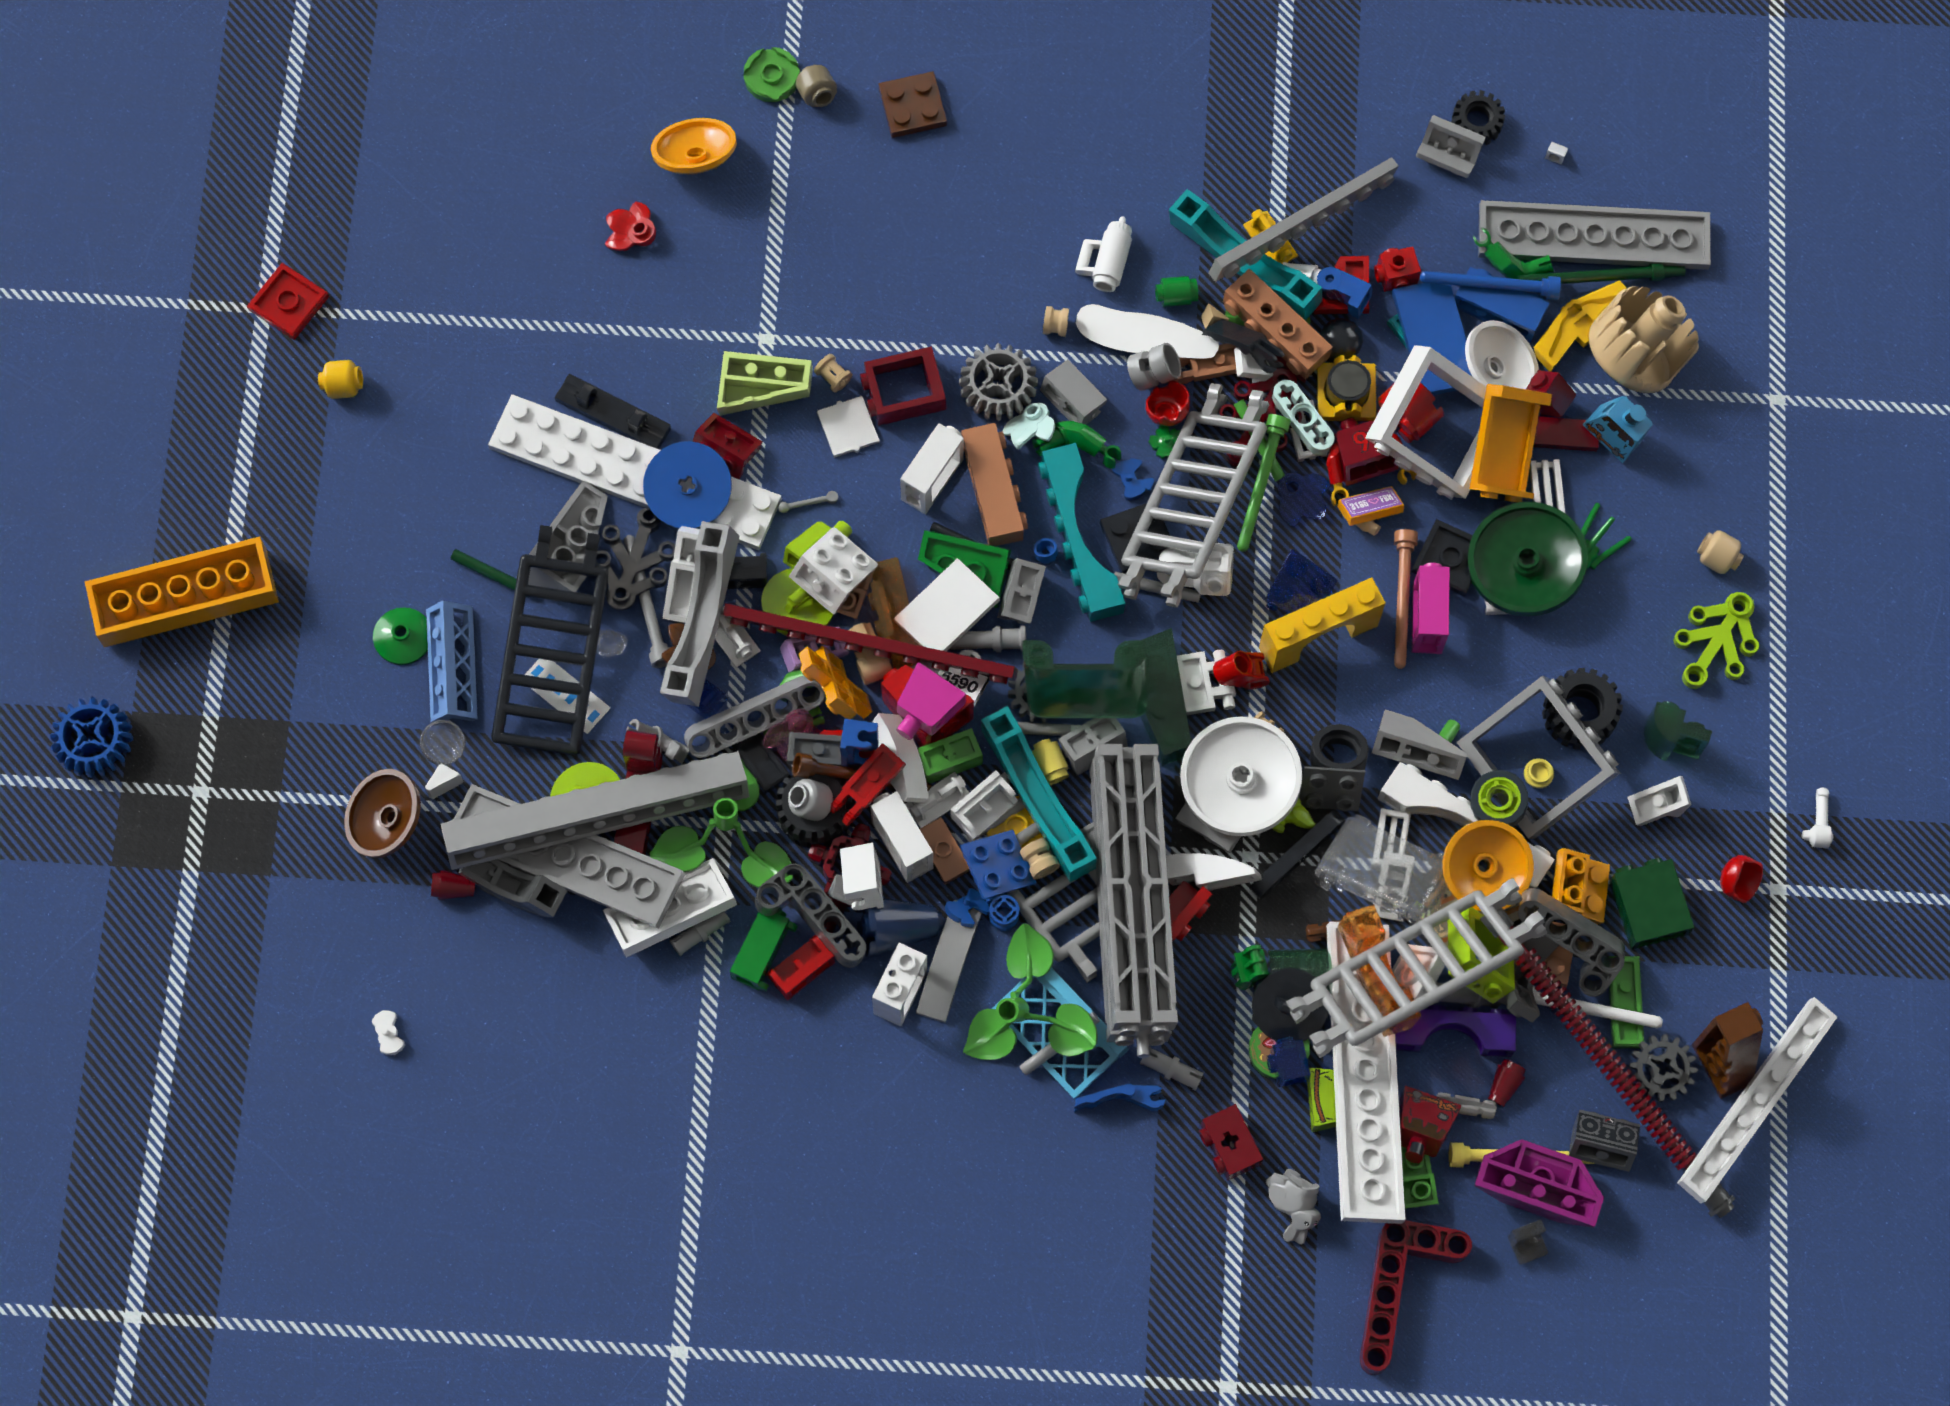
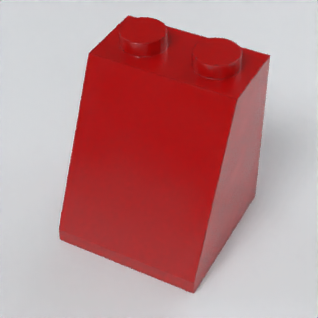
(892, 688)

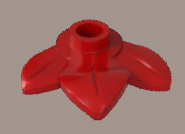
(627, 227)

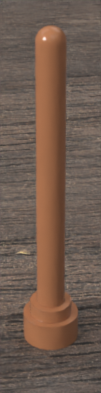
(1405, 541)

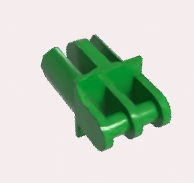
(1249, 967)

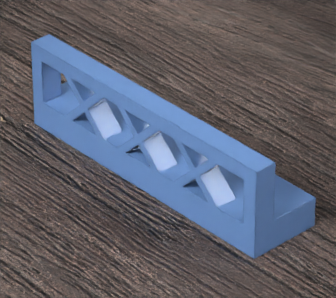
(442, 655)

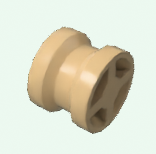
(1056, 321)

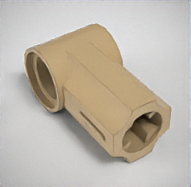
(869, 666)

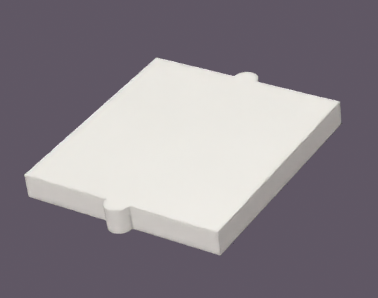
(848, 426)

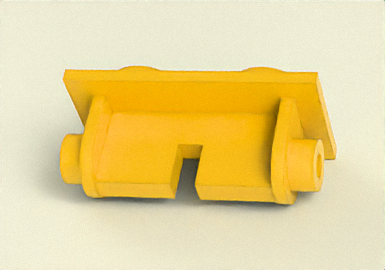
(1261, 222)

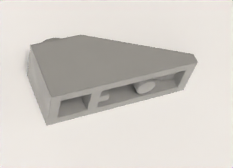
(1415, 744)

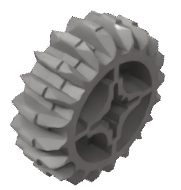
(1014, 367)

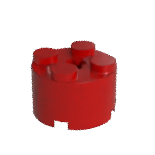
(1419, 414)

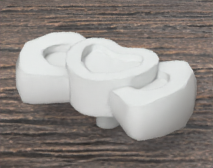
(387, 1032)

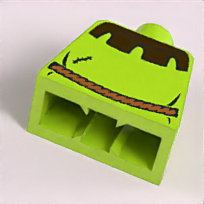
(1321, 1099)

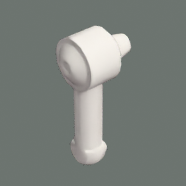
(1820, 834)

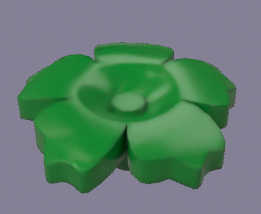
(1163, 441)

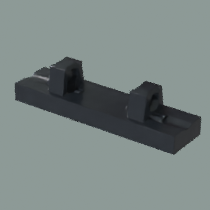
(612, 412)

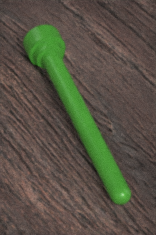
(1276, 427)

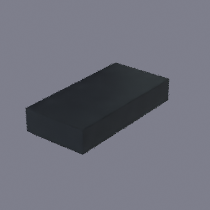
(761, 762)

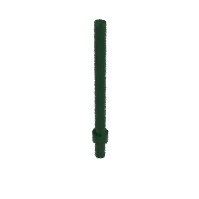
(1653, 272)

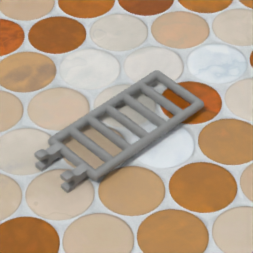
(1026, 906)

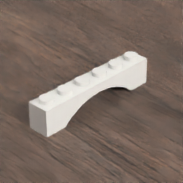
(1415, 794)

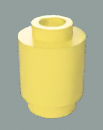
(1051, 761)

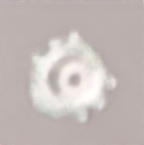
(611, 643)

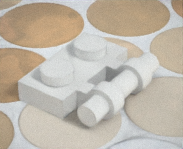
(1196, 683)

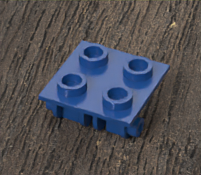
(997, 865)

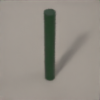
(484, 569)

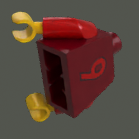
(1356, 458)

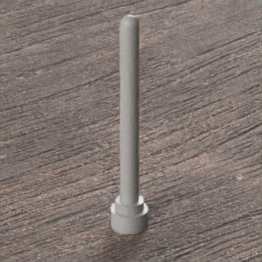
(658, 645)

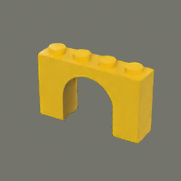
(1354, 607)

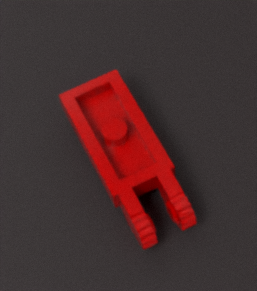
(868, 782)

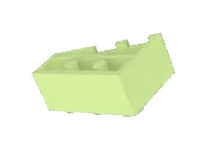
(761, 381)

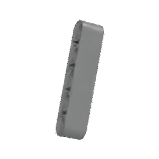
(739, 713)

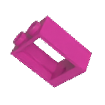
(1430, 609)

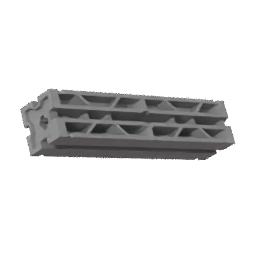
(1133, 896)

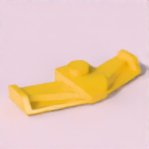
(1573, 324)

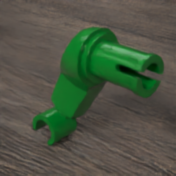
(1508, 264)
(1086, 439)

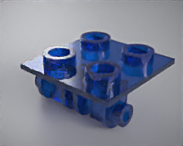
(1299, 584)

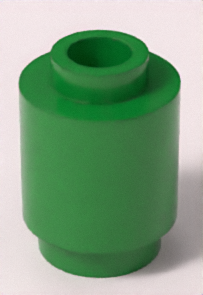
(1176, 291)

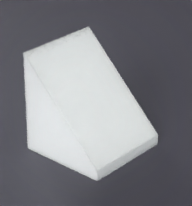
(1556, 153)

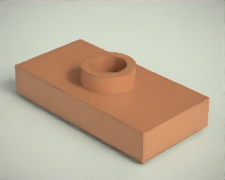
(946, 853)

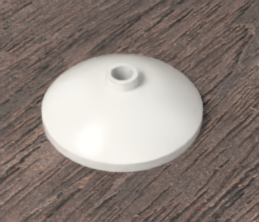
(1500, 355)

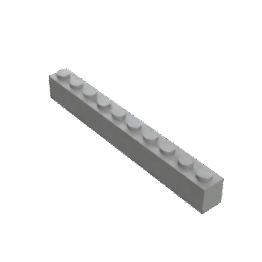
(594, 810)

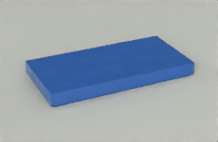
(1432, 320)

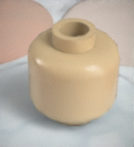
(1720, 552)

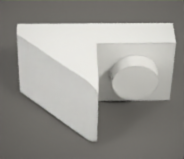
(1660, 801)

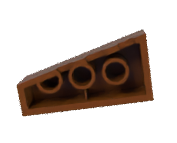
(1731, 1048)

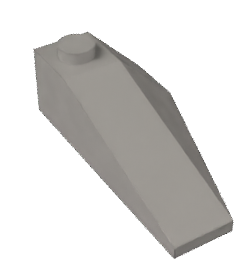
(569, 536)

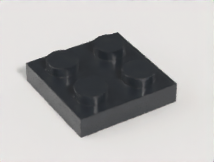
(1120, 528)

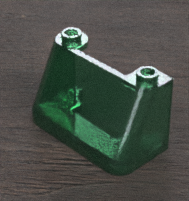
(1087, 689)

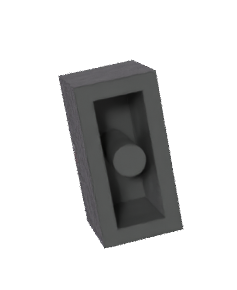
(1604, 1140)

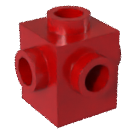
(1397, 268)

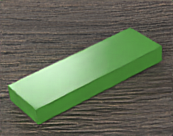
(1627, 995)

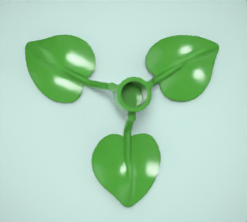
(683, 850)
(989, 1031)

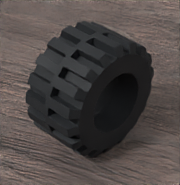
(1597, 691)
(807, 830)

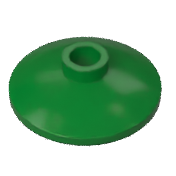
(406, 648)

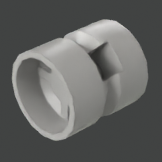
(1155, 366)

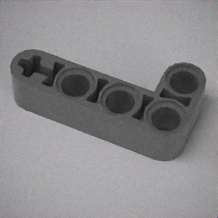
(814, 918)
(1567, 936)

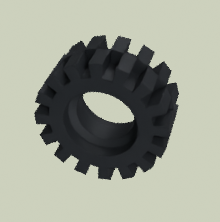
(1484, 104)

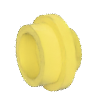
(1538, 773)

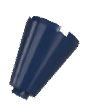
(896, 924)

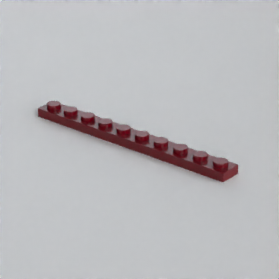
(882, 647)

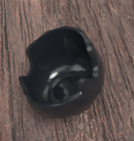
(1344, 337)

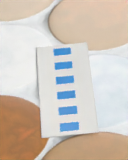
(563, 701)

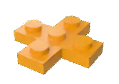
(841, 693)

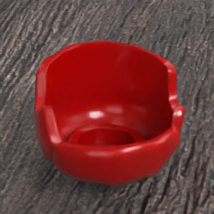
(1168, 404)
(1741, 878)

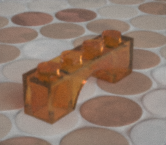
(1360, 932)

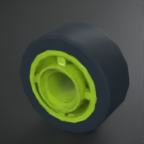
(1499, 782)

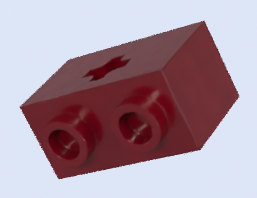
(1245, 1153)

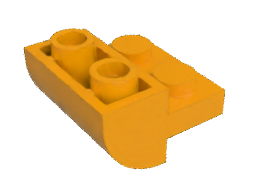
(1581, 884)

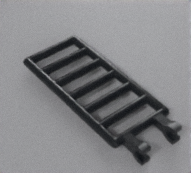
(586, 660)

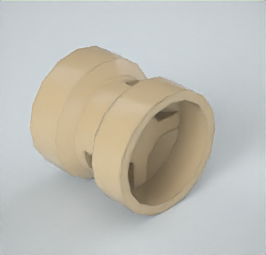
(1039, 858)

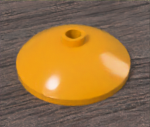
(693, 145)
(1496, 843)

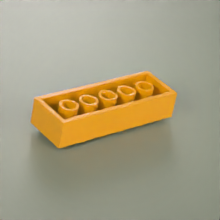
(181, 592)

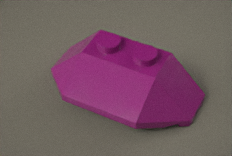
(1541, 1183)

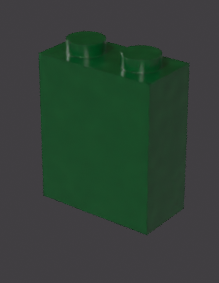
(1651, 903)

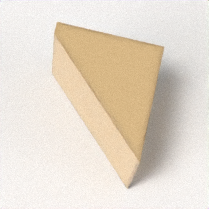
(1211, 316)

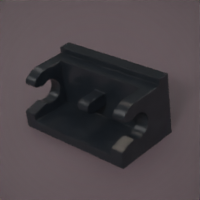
(749, 572)

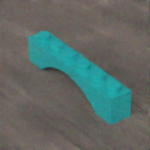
(1211, 232)
(1098, 586)
(1050, 817)

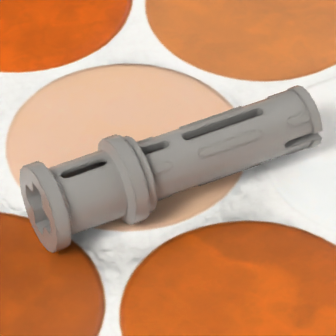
(998, 639)

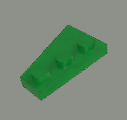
(984, 560)

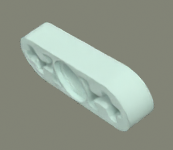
(1321, 429)

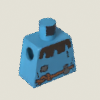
(1619, 426)

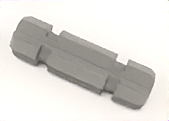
(1472, 1106)

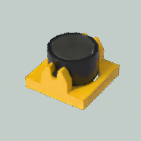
(1347, 388)

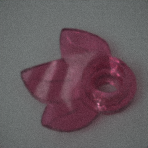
(778, 734)

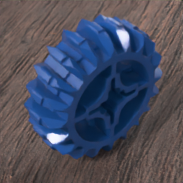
(78, 757)

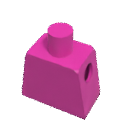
(927, 702)

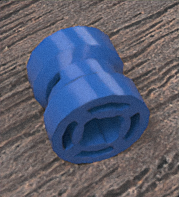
(1004, 919)

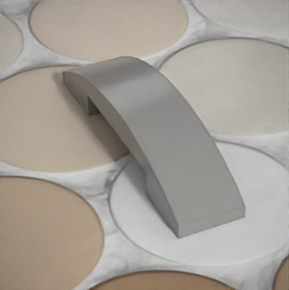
(946, 968)

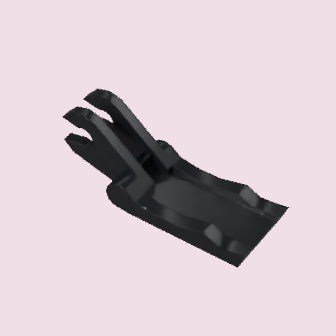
(1248, 342)

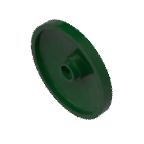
(1527, 559)

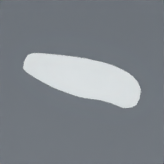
(1141, 332)

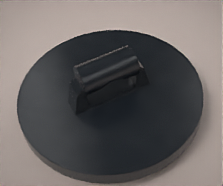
(1272, 1011)

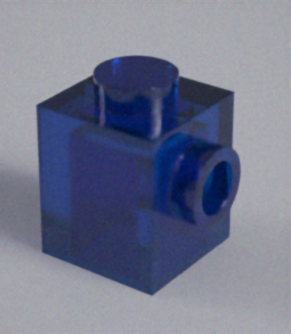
(1288, 1062)

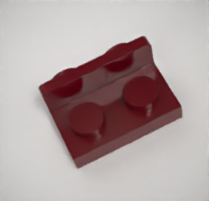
(729, 441)

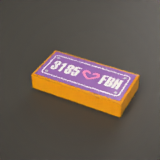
(1370, 506)

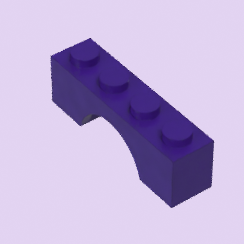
(1491, 1032)

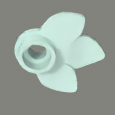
(1031, 422)

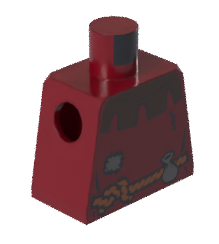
(1424, 1123)

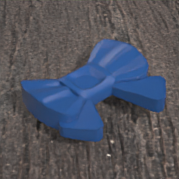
(1133, 488)
(959, 909)

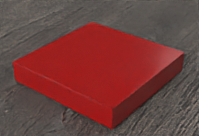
(288, 301)

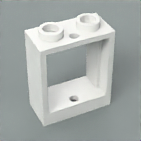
(932, 468)
(901, 836)
(897, 992)

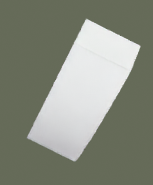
(681, 576)
(911, 780)
(1208, 870)

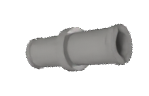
(698, 933)
(1173, 1068)

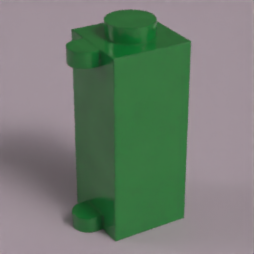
(761, 949)

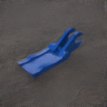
(1135, 1094)

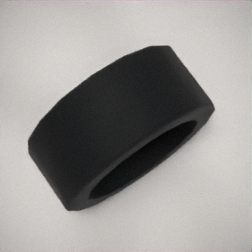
(1342, 735)

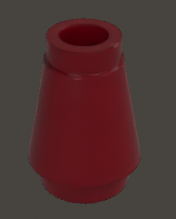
(451, 885)
(1506, 1082)

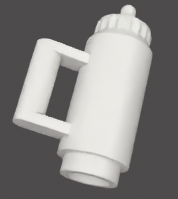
(1111, 256)

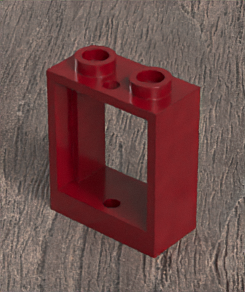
(908, 409)

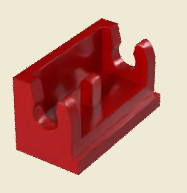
(801, 967)

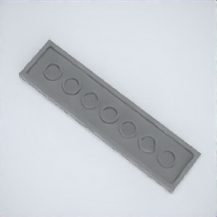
(1598, 234)
(592, 867)

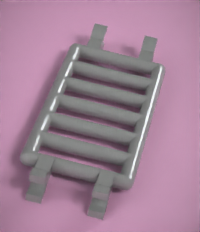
(1179, 572)
(1320, 996)

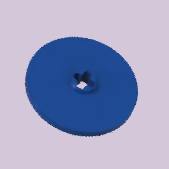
(677, 464)

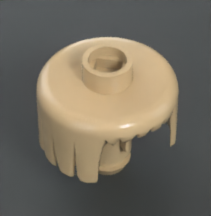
(1642, 339)

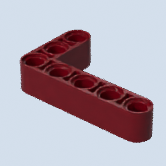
(641, 756)
(1393, 1281)

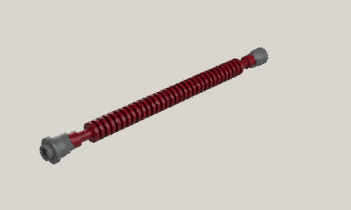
(1719, 1201)

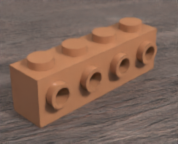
(1270, 315)
(992, 484)

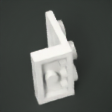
(832, 569)

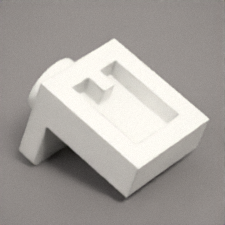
(1249, 368)

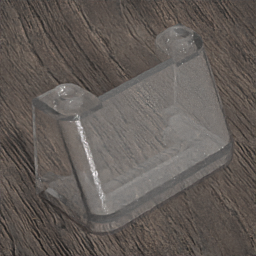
(1383, 870)

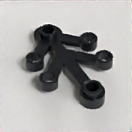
(633, 563)

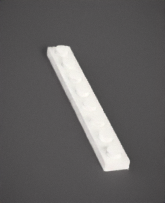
(1757, 1100)

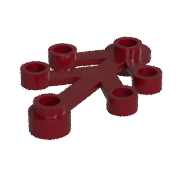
(1265, 386)

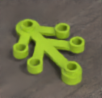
(1720, 636)

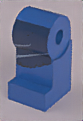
(1346, 289)

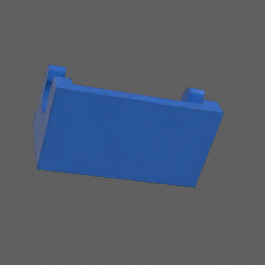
(856, 737)

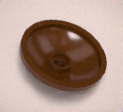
(382, 813)

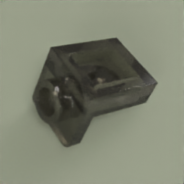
(1528, 1242)

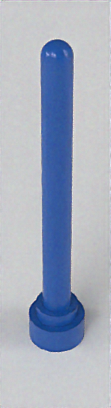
(1546, 287)

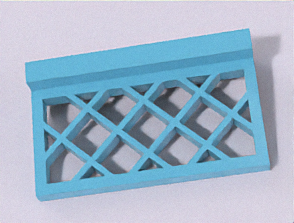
(1065, 995)

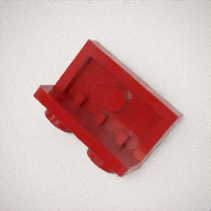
(1184, 904)

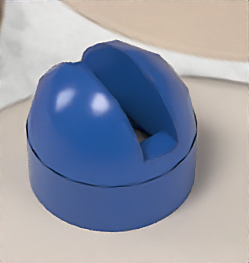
(1050, 547)

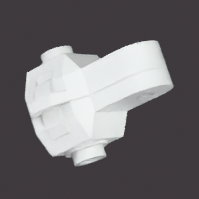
(1216, 576)

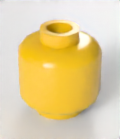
(341, 379)

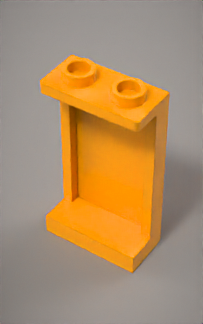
(1506, 442)

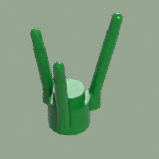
(1593, 558)

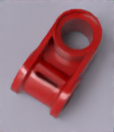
(1241, 670)

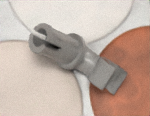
(673, 748)

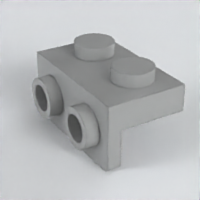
(1450, 146)

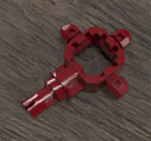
(820, 854)

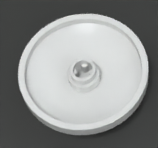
(1241, 776)

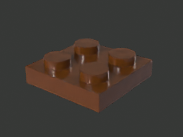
(912, 104)

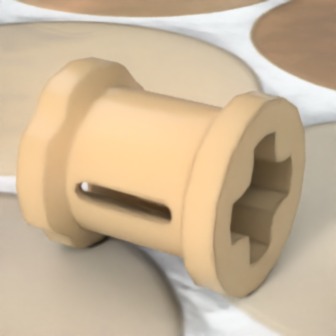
(842, 377)

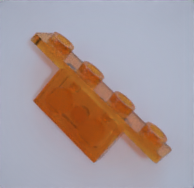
(889, 599)

